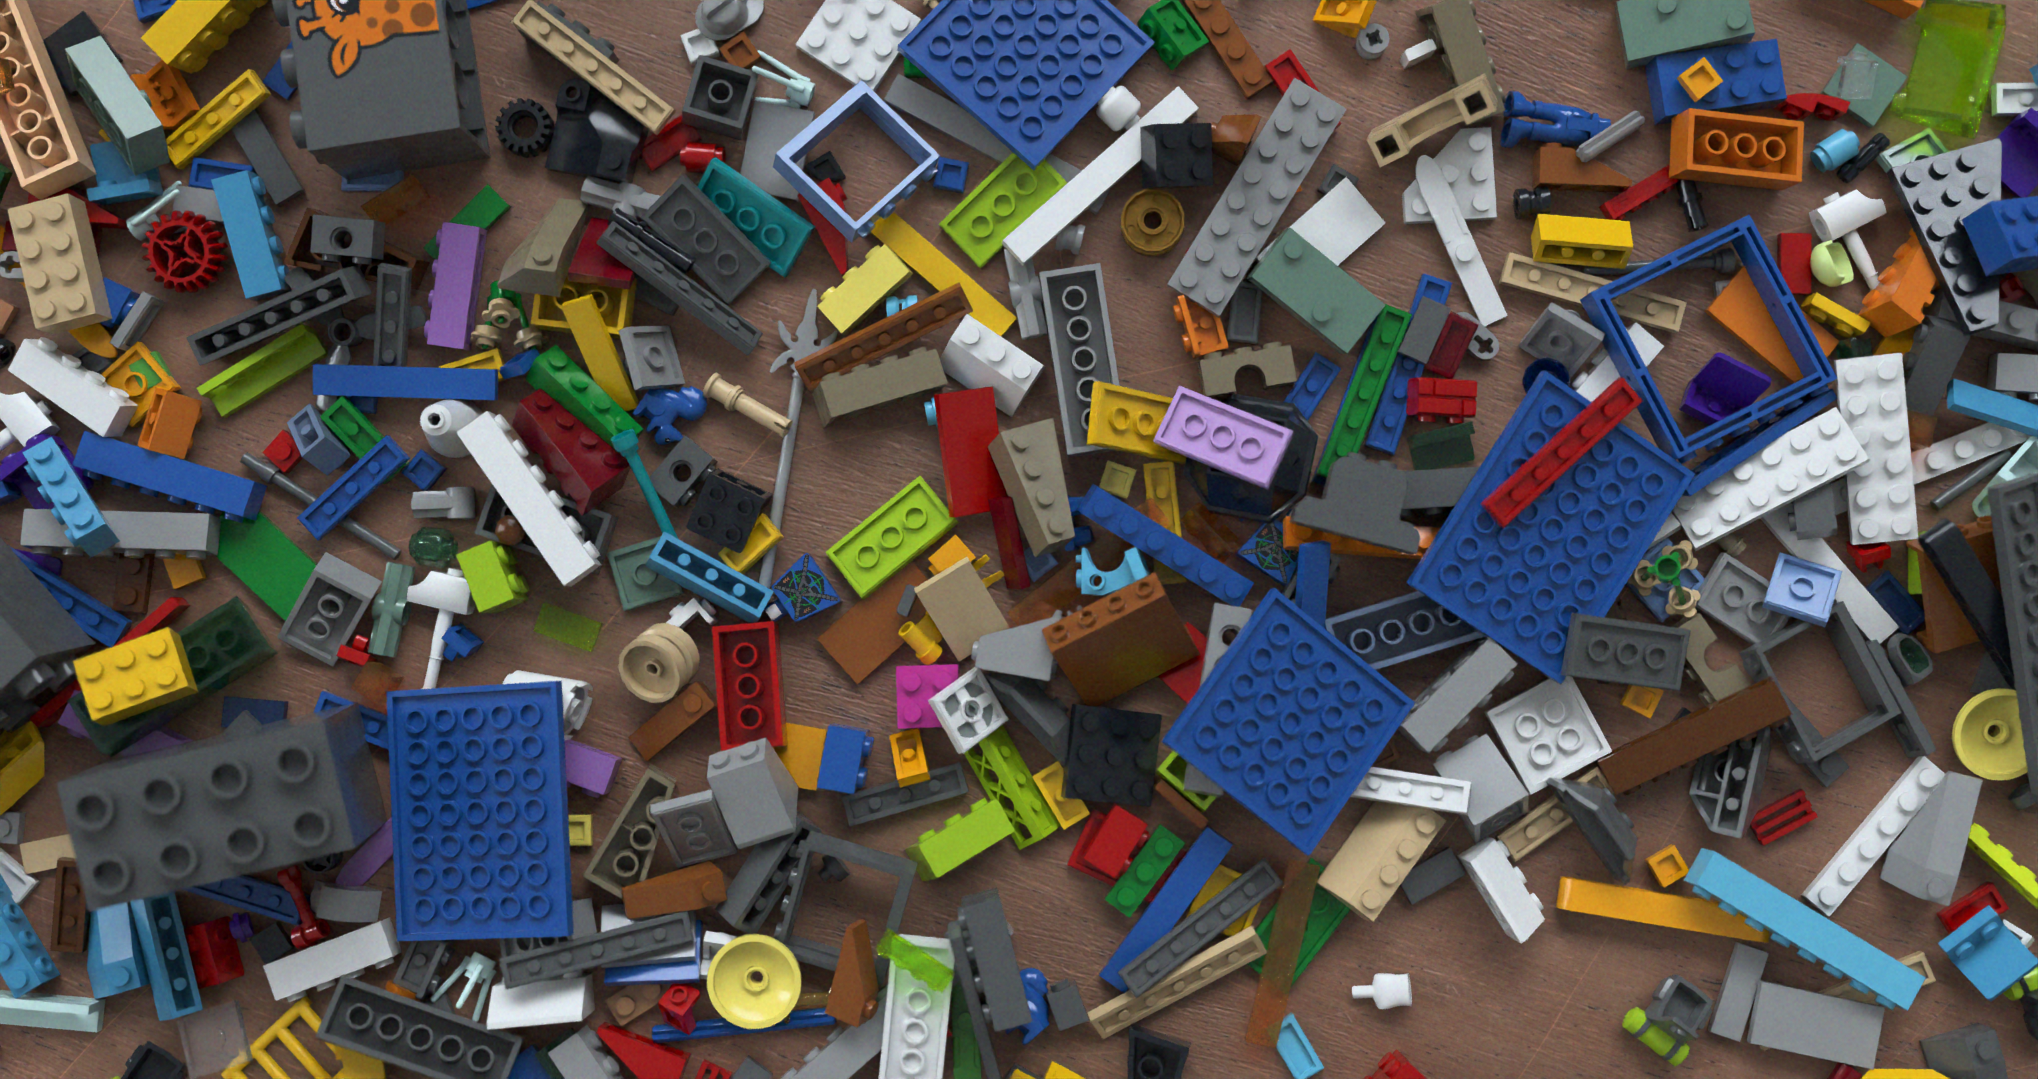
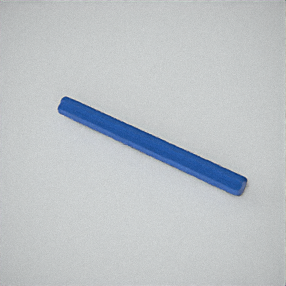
(722, 1027)

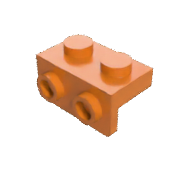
(168, 95)
(1202, 329)

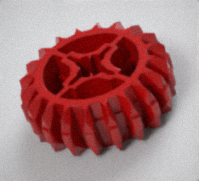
(172, 272)

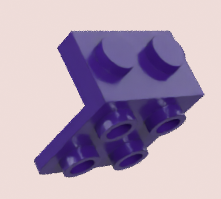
(2020, 154)
(1722, 389)
(13, 471)

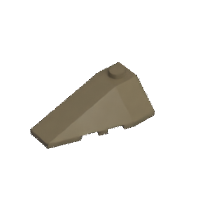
(547, 251)

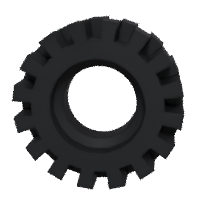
(520, 110)

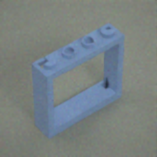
(892, 124)

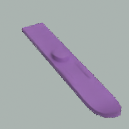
(368, 858)

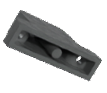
(1361, 504)

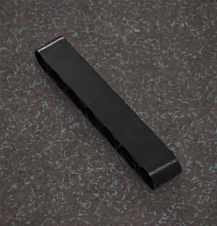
(1971, 590)

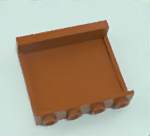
(1944, 619)
(1120, 641)

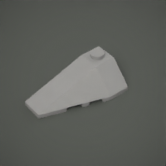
(1933, 845)

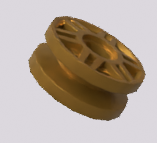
(1157, 204)

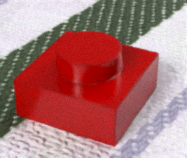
(283, 452)

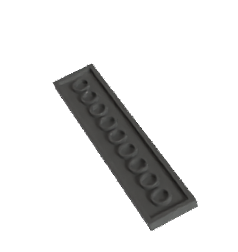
(2016, 542)

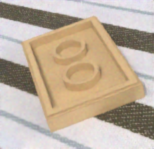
(960, 607)

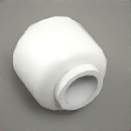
(1118, 108)

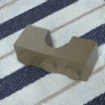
(1272, 364)
(1712, 684)

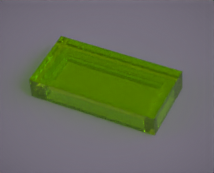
(568, 627)

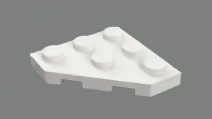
(1470, 174)

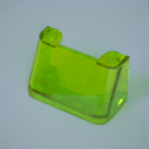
(1952, 65)

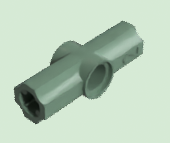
(391, 609)

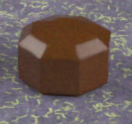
(510, 531)

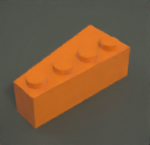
(1901, 291)

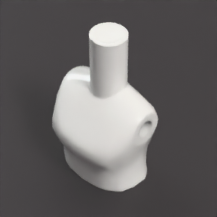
(1386, 990)

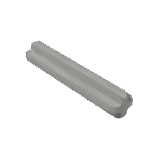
(1610, 136)

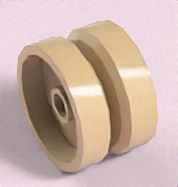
(659, 662)

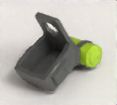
(1670, 1019)

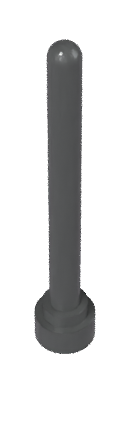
(1720, 261)

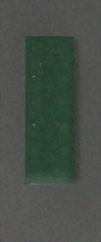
(218, 651)

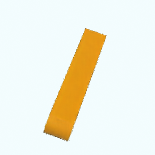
(1653, 908)

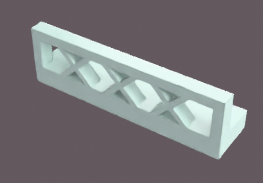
(52, 1011)

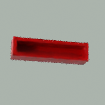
(1634, 196)

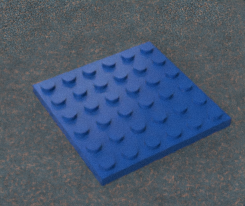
(1026, 64)
(1288, 721)

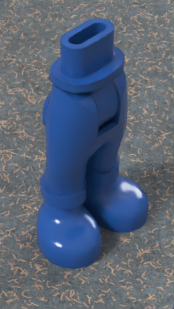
(1570, 127)

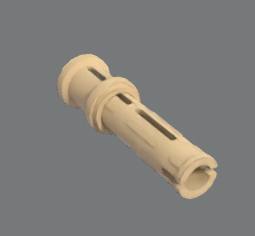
(735, 399)

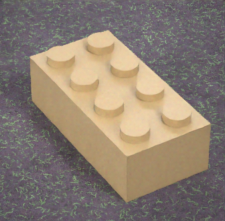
(59, 264)

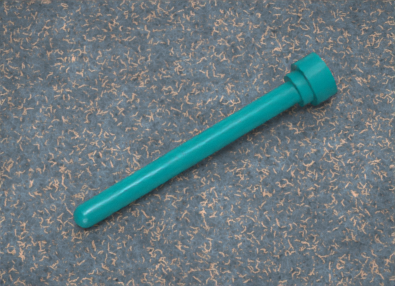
(627, 445)

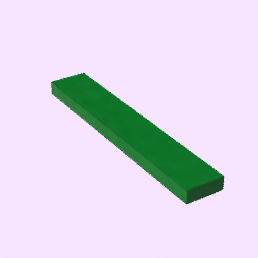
(1366, 386)

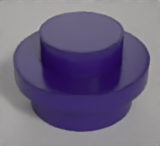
(241, 926)

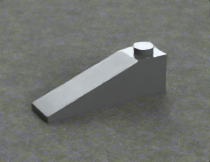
(1966, 1053)

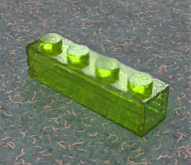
(914, 960)

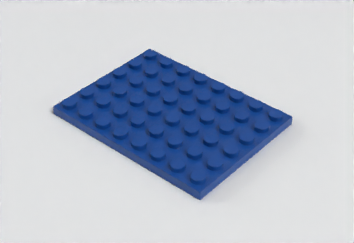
(1565, 547)
(480, 812)

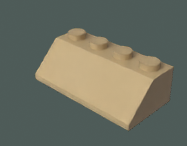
(1379, 856)

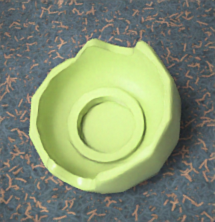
(1831, 264)

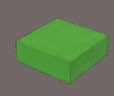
(143, 367)

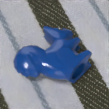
(665, 405)
(1034, 987)

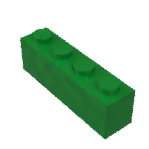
(579, 395)

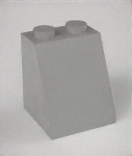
(1017, 651)
(1495, 790)
(753, 792)

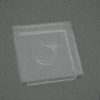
(214, 1039)

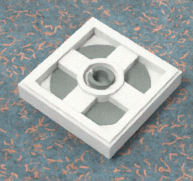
(968, 710)

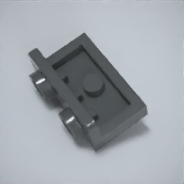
(422, 966)

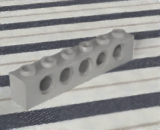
(1223, 619)

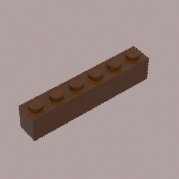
(1694, 736)

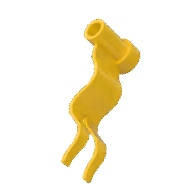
(925, 635)

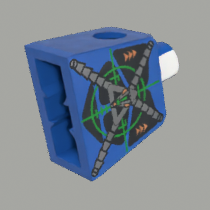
(1266, 552)
(802, 592)

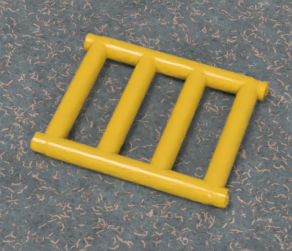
(280, 1030)

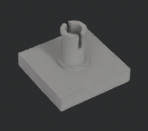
(1562, 337)
(651, 357)

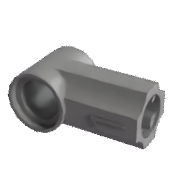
(454, 503)

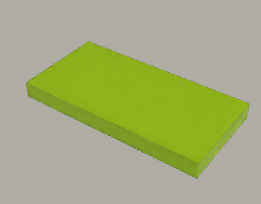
(1000, 207)
(891, 537)

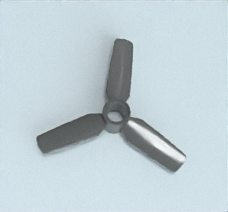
(335, 320)

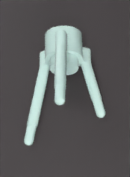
(798, 89)
(142, 220)
(478, 968)

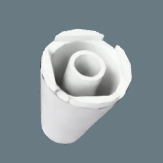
(442, 422)
(574, 694)

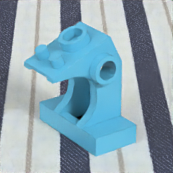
(1131, 570)

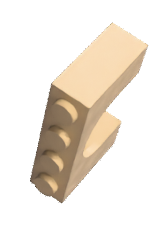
(1460, 104)

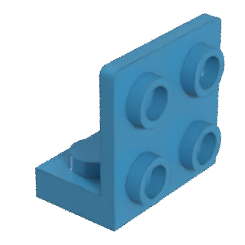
(116, 180)
(1988, 953)

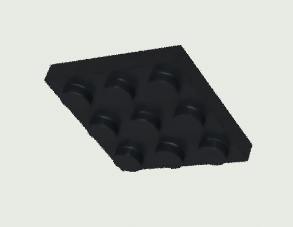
(1111, 755)

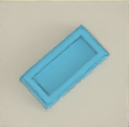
(1297, 1049)

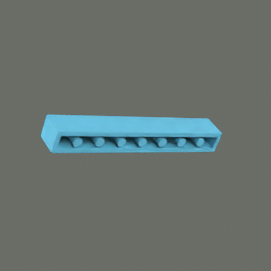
(1804, 929)

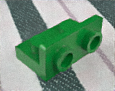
(1172, 31)

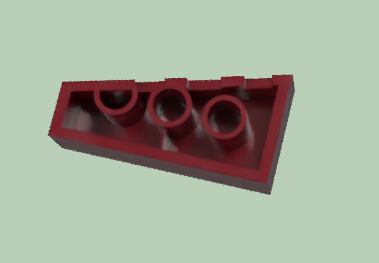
(570, 450)

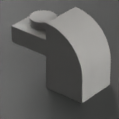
(345, 902)

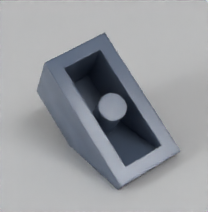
(317, 440)

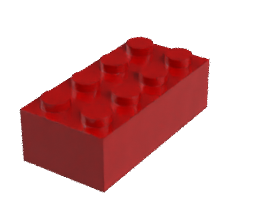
(749, 684)

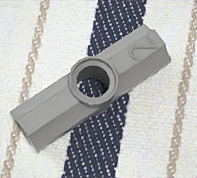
(609, 196)
(1026, 297)

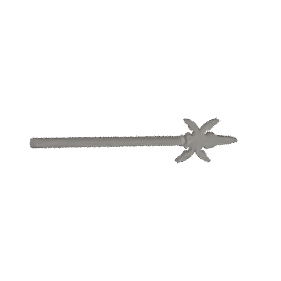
(806, 334)

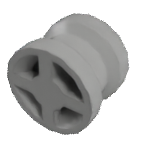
(1369, 48)
(1071, 238)

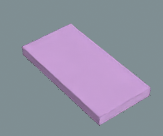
(1223, 437)

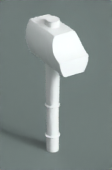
(1840, 218)
(24, 418)
(449, 594)

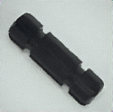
(1865, 156)

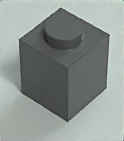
(1066, 1004)

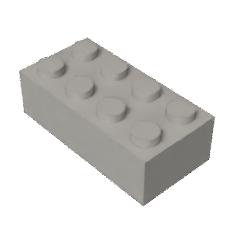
(1456, 693)

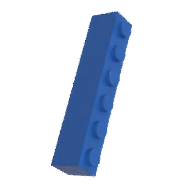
(169, 475)
(1164, 546)

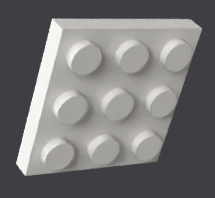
(858, 38)
(1547, 732)

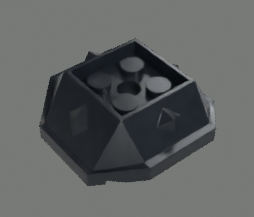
(1240, 499)

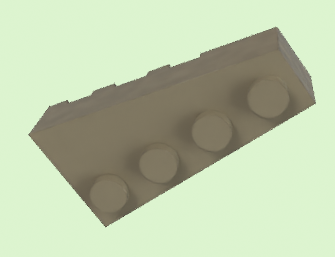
(1460, 45)
(878, 385)
(1035, 480)
(632, 840)

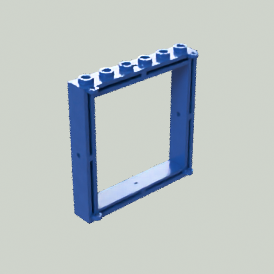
(1779, 303)

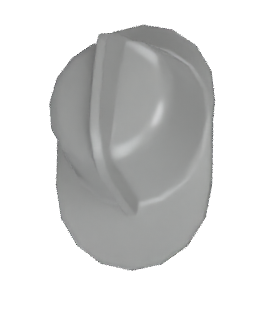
(726, 18)

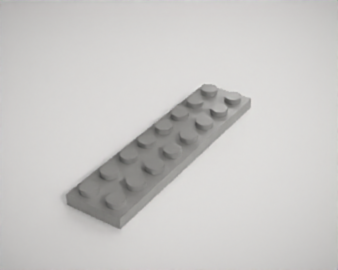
(1256, 197)

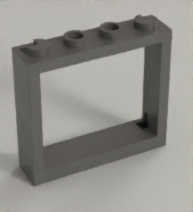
(1859, 666)
(825, 955)

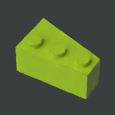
(959, 839)

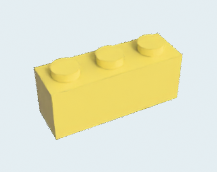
(864, 288)

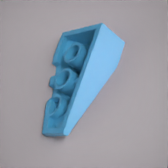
(115, 952)

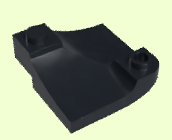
(594, 136)

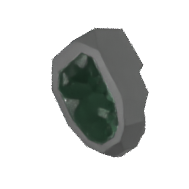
(1908, 659)

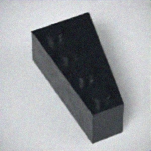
(1155, 1054)

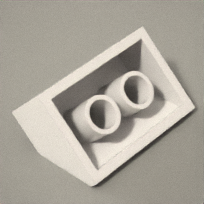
(985, 359)
(1503, 888)
(542, 1002)

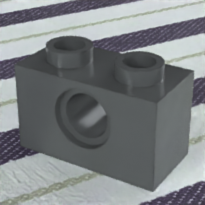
(329, 236)
(665, 476)

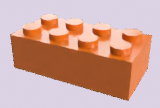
(1736, 149)

